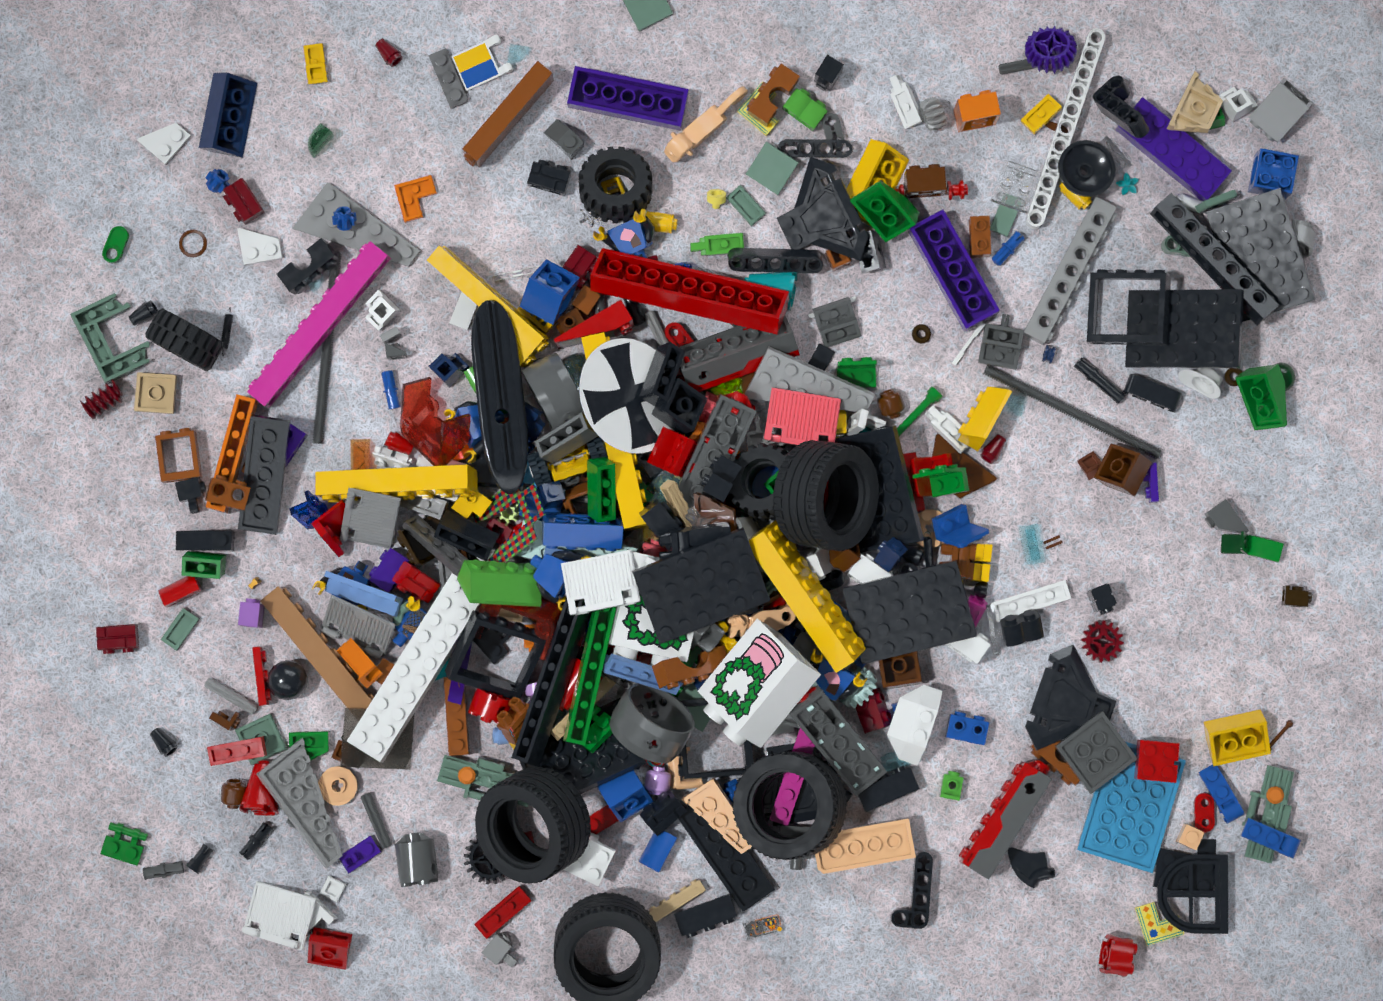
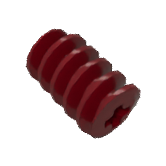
(102, 400)

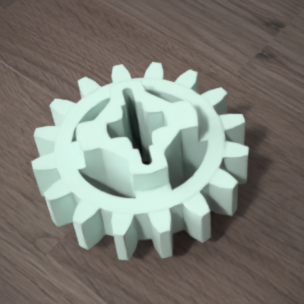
(864, 691)

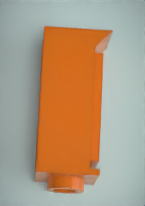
(359, 662)

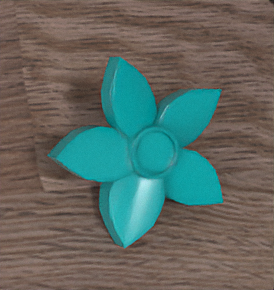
(1127, 184)

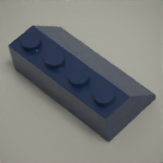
(228, 114)

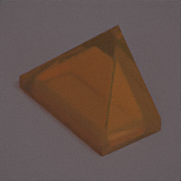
(360, 454)

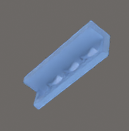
(363, 594)
(633, 671)

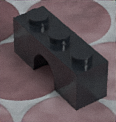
(322, 259)

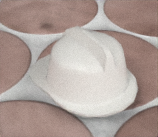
(1202, 380)

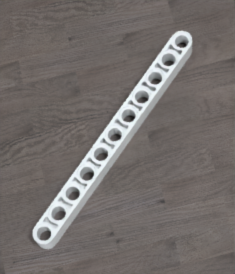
(1070, 121)

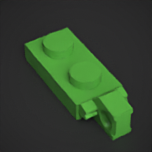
(718, 244)

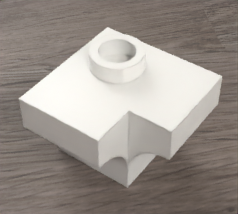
(1237, 103)
(380, 310)

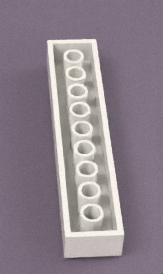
(414, 672)

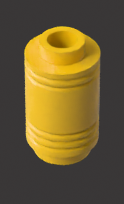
(1076, 200)
(662, 221)

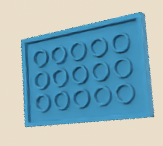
(1129, 818)

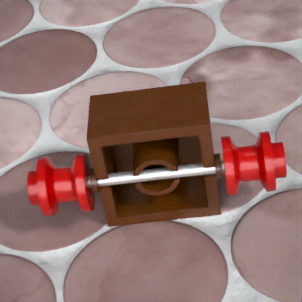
(930, 183)

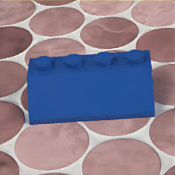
(581, 531)

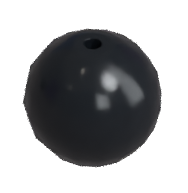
(287, 680)

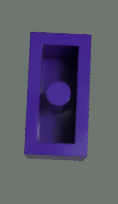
(386, 570)

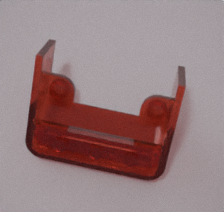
(422, 427)
(546, 616)

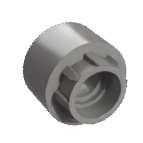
(1305, 236)

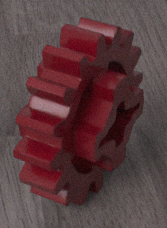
(1103, 628)

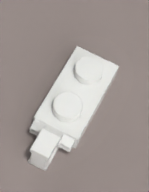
(905, 102)
(946, 427)

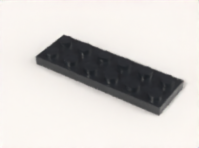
(264, 473)
(735, 870)

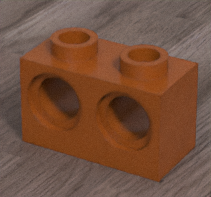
(979, 236)
(226, 498)

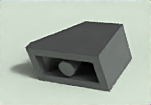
(564, 138)
(1224, 518)

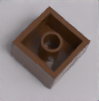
(1122, 469)
(900, 671)

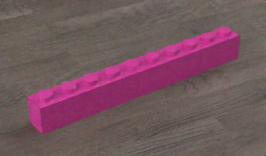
(318, 325)

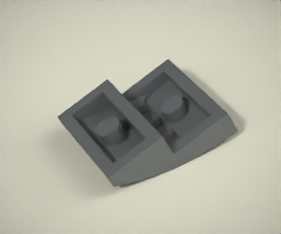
(836, 322)

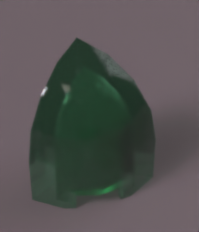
(318, 139)

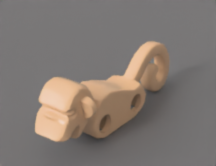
(701, 128)
(771, 617)

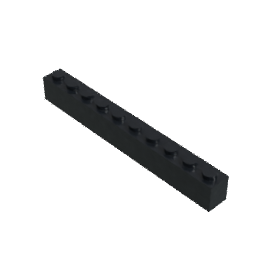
(551, 685)

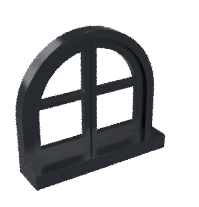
(1220, 893)

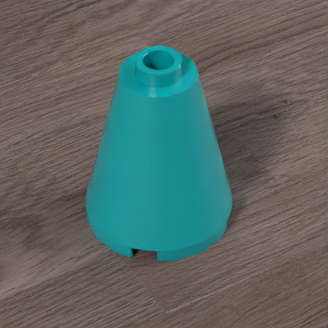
(778, 280)

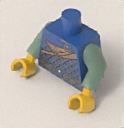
(408, 620)

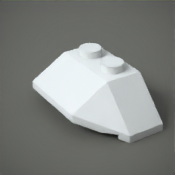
(914, 722)

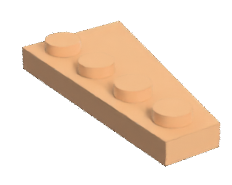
(717, 809)

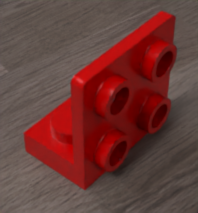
(330, 526)

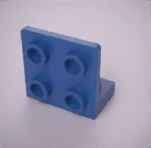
(955, 528)

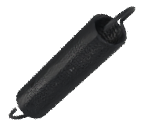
(226, 330)
(928, 550)

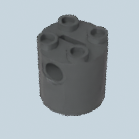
(416, 860)

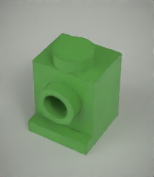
(945, 791)

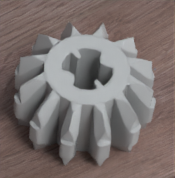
(932, 113)

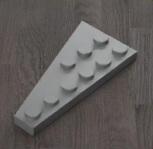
(318, 223)
(792, 374)
(299, 796)

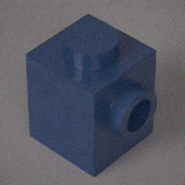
(551, 494)
(890, 554)

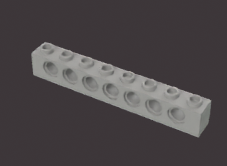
(1100, 209)

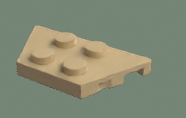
(1196, 108)

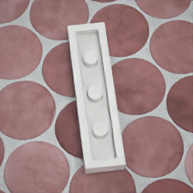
(1033, 599)

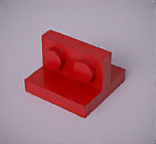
(671, 451)
(329, 948)

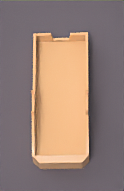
(867, 846)

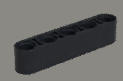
(766, 255)

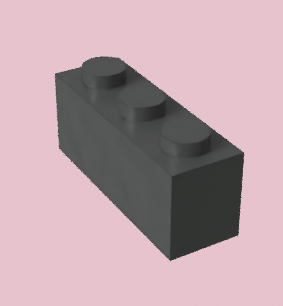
(565, 439)

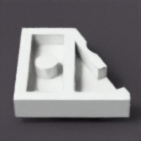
(165, 142)
(258, 247)

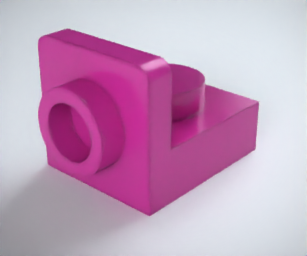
(977, 607)

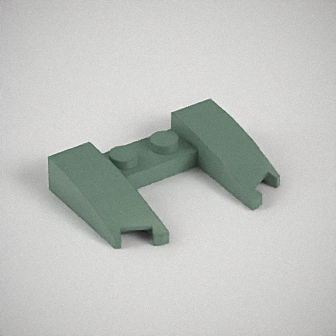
(87, 324)

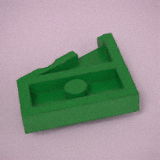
(315, 742)

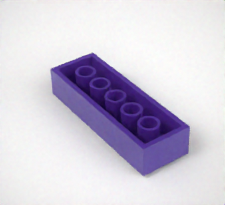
(627, 98)
(1178, 153)
(953, 270)

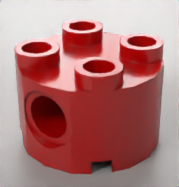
(488, 705)
(1117, 955)

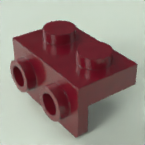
(874, 713)

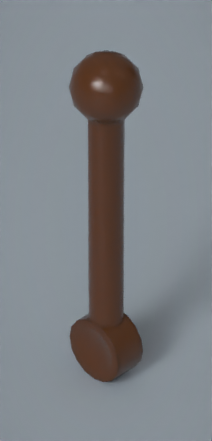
(1289, 724)

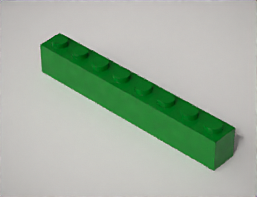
(589, 676)

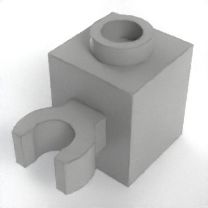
(498, 950)

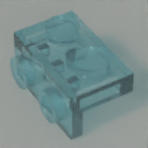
(574, 366)

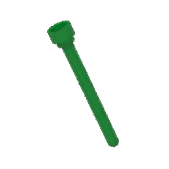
(931, 397)

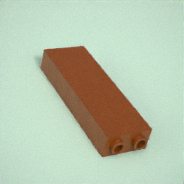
(507, 114)

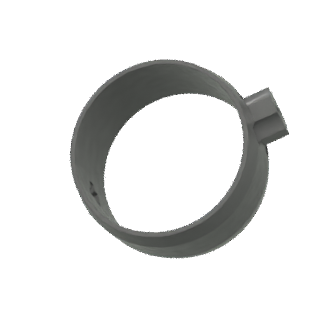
(553, 389)
(637, 727)

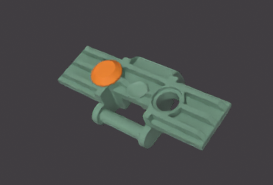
(464, 773)
(1276, 813)

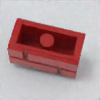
(416, 582)

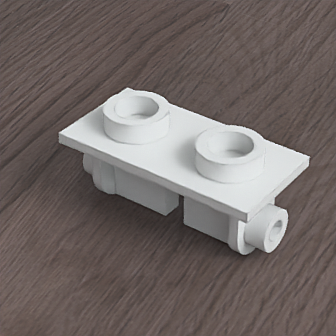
(383, 458)

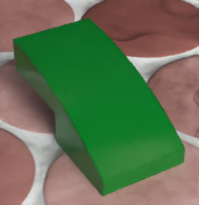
(1264, 548)

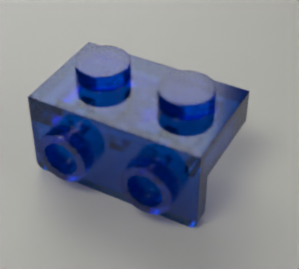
(309, 510)

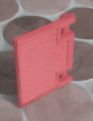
(801, 416)

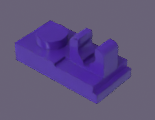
(1151, 491)
(359, 854)

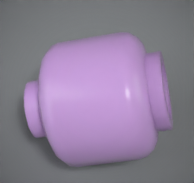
(657, 780)

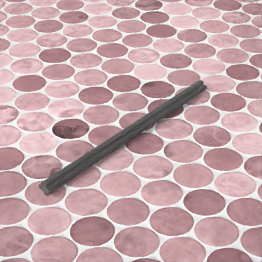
(324, 369)
(1080, 415)

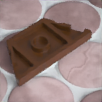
(976, 474)
(711, 508)

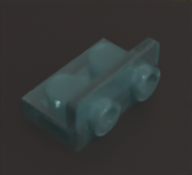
(654, 486)

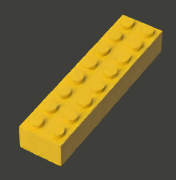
(399, 482)
(806, 597)

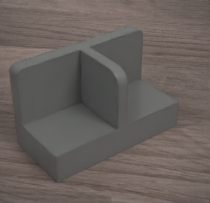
(707, 637)

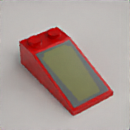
(612, 321)

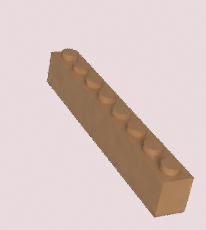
(315, 649)

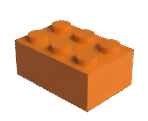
(976, 111)

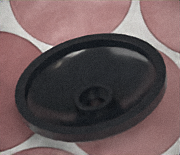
(1092, 159)

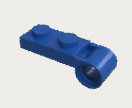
(1221, 793)
(1270, 838)

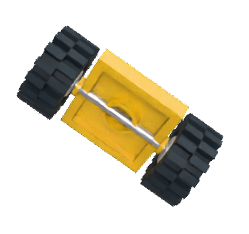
(568, 466)

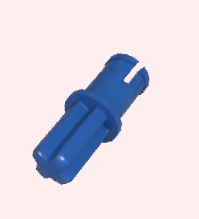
(1007, 248)
(390, 389)

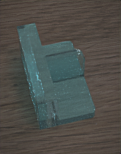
(1031, 544)

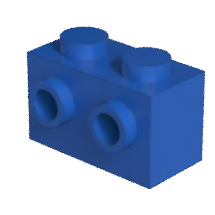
(967, 729)

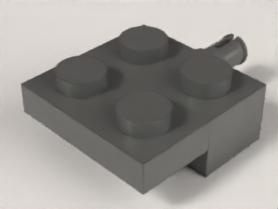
(1001, 345)

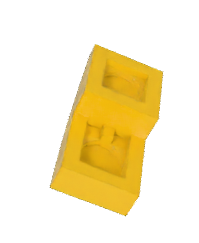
(315, 63)

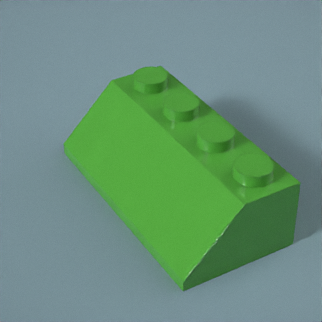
(499, 583)

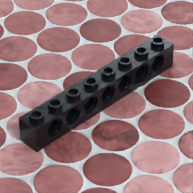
(1204, 258)

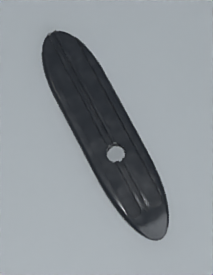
(497, 388)

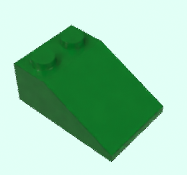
(886, 210)
(1264, 396)

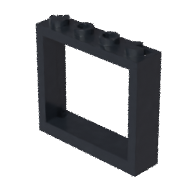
(1122, 339)
(484, 682)
(683, 767)

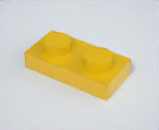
(1041, 114)

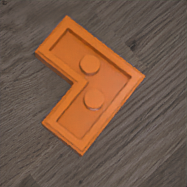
(410, 192)

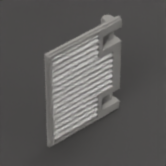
(371, 518)
(359, 625)

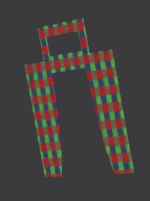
(524, 535)

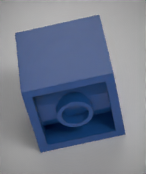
(1273, 171)
(549, 292)
(625, 795)

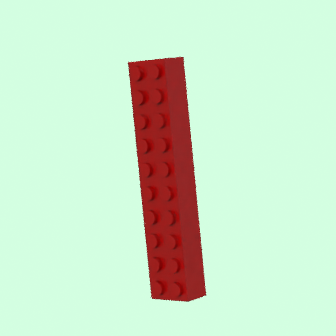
(689, 291)

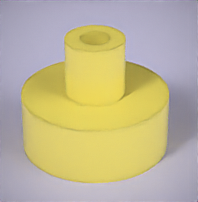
(716, 197)

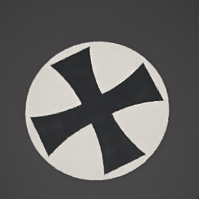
(611, 393)

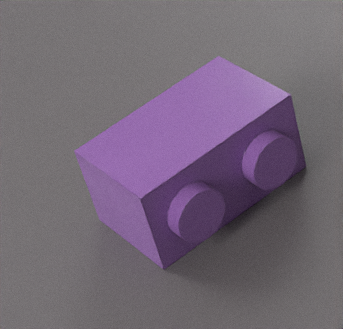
(251, 613)

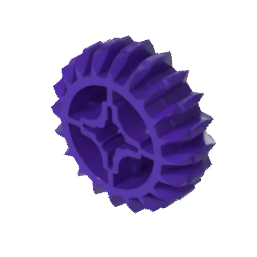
(1059, 43)

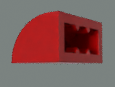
(179, 590)

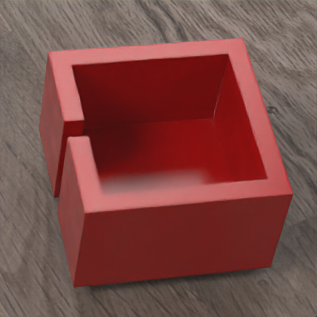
(1156, 761)

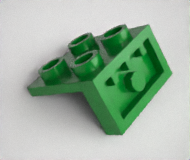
(858, 372)
(945, 479)

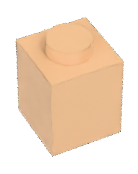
(1189, 837)

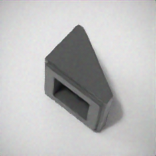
(394, 353)

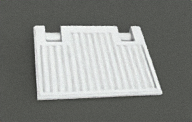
(600, 582)
(279, 915)

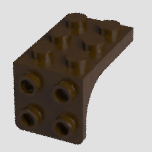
(417, 552)

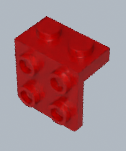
(922, 486)

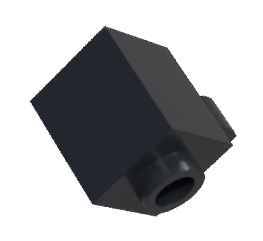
(190, 491)

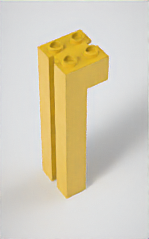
(529, 336)

